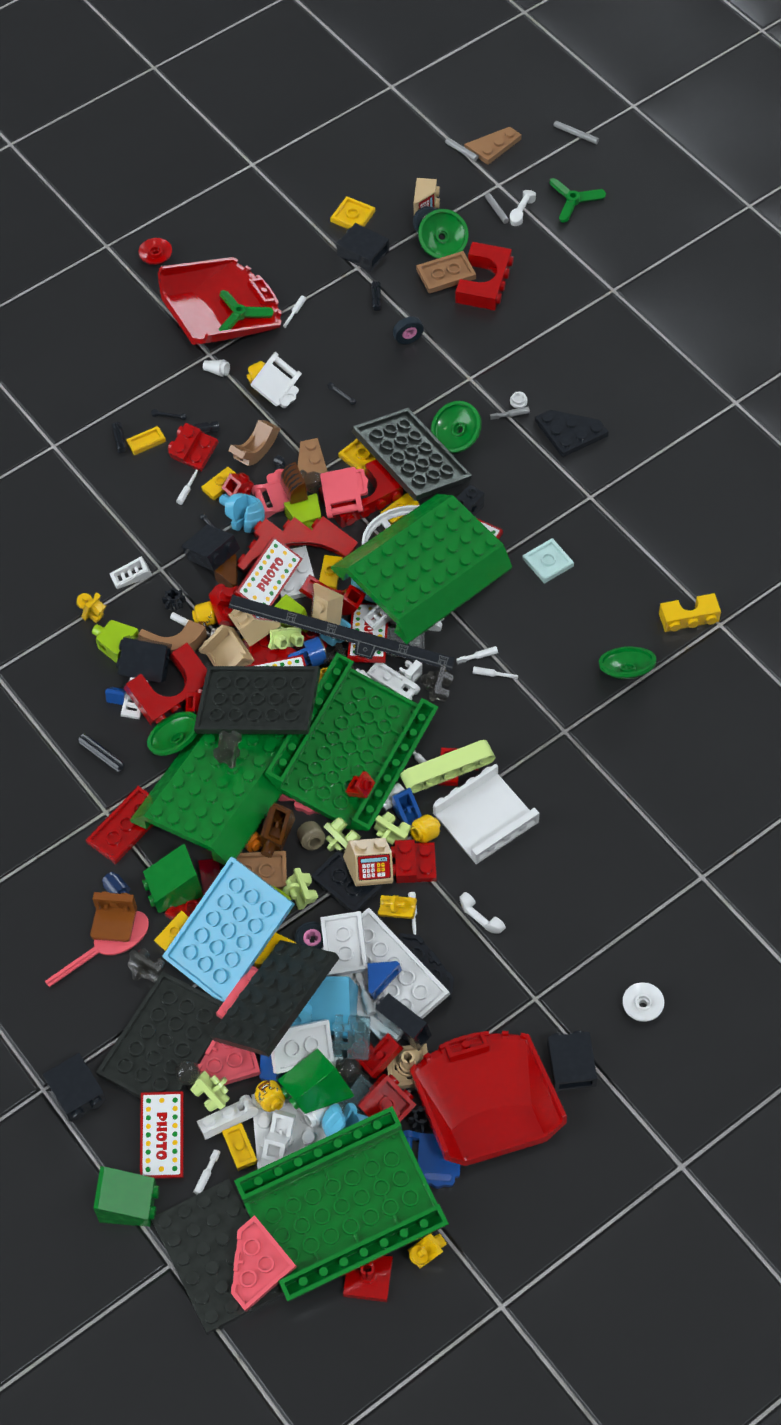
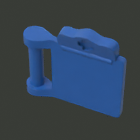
(436, 1170)

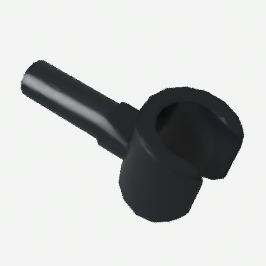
(279, 462)

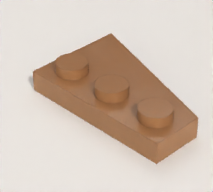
(494, 144)
(311, 457)

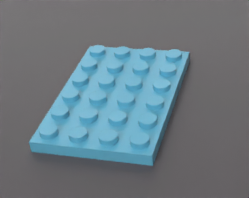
(228, 929)

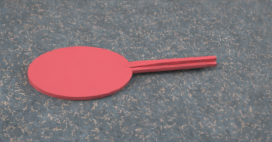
(106, 948)

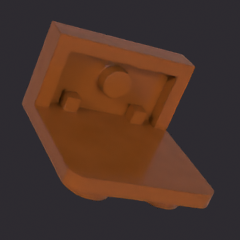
(113, 916)

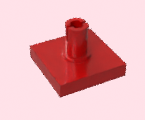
(370, 1280)

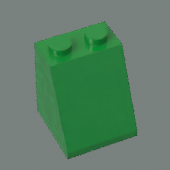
(172, 880)
(314, 1084)
(125, 1198)

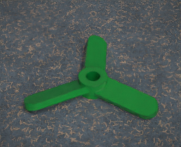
(574, 198)
(240, 312)

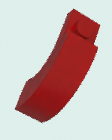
(351, 595)

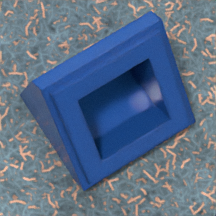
(115, 695)

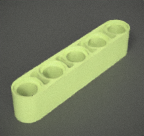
(448, 766)

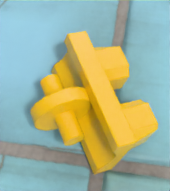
(91, 606)
(397, 907)
(426, 1249)

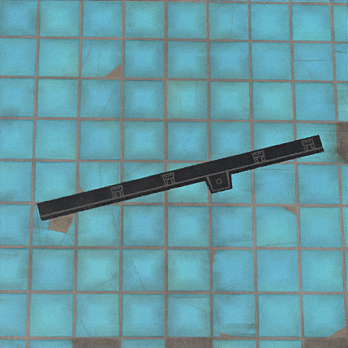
(365, 643)

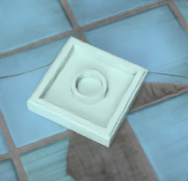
(548, 560)

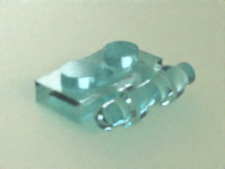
(358, 1037)

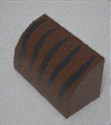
(293, 484)

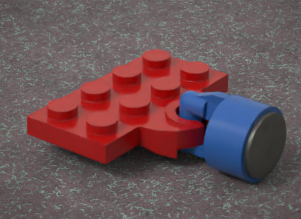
(313, 651)

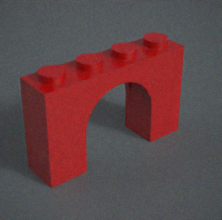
(487, 293)
(386, 492)
(156, 706)

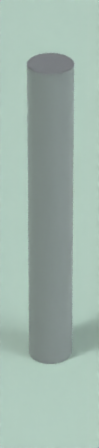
(576, 132)

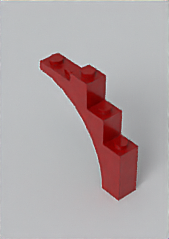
(295, 533)

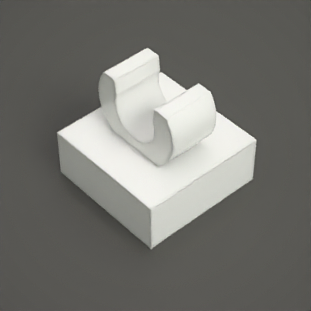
(413, 672)

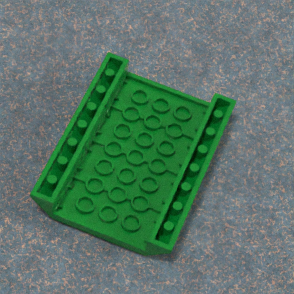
(426, 564)
(352, 730)
(211, 801)
(343, 1201)

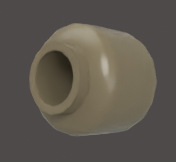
(311, 835)

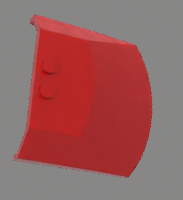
(195, 302)
(487, 1096)

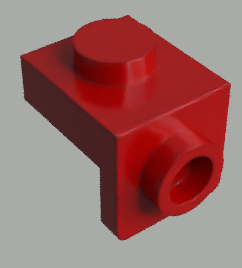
(360, 785)

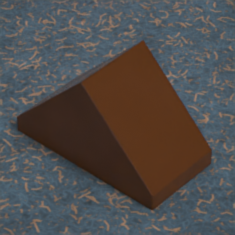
(228, 572)
(279, 823)

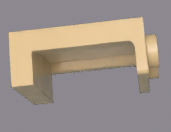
(226, 648)

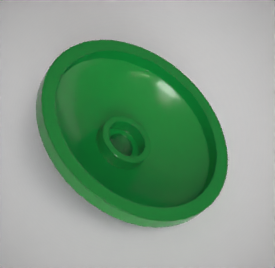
(444, 223)
(453, 418)
(627, 662)
(172, 734)

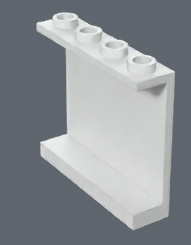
(484, 814)

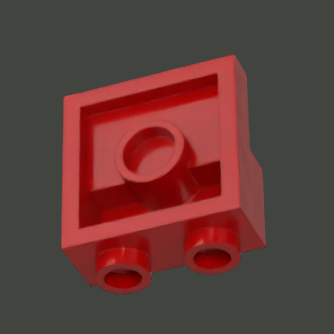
(192, 447)
(220, 600)
(414, 861)
(385, 1094)

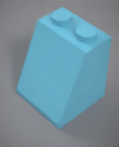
(335, 997)

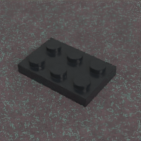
(338, 883)

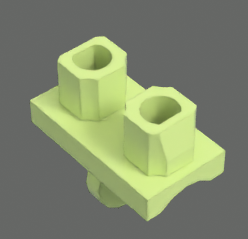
(285, 637)
(335, 829)
(387, 830)
(297, 888)
(213, 1089)

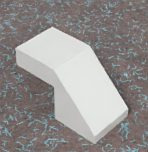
(279, 1135)

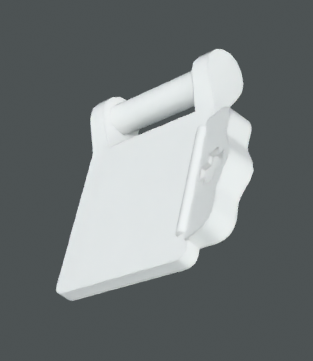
(275, 384)

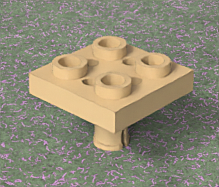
(405, 1060)

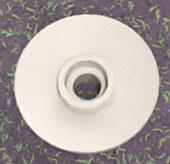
(646, 994)

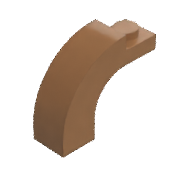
(257, 444)
(193, 634)

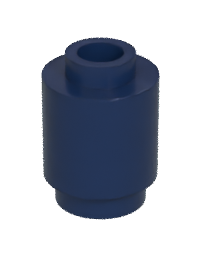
(115, 884)

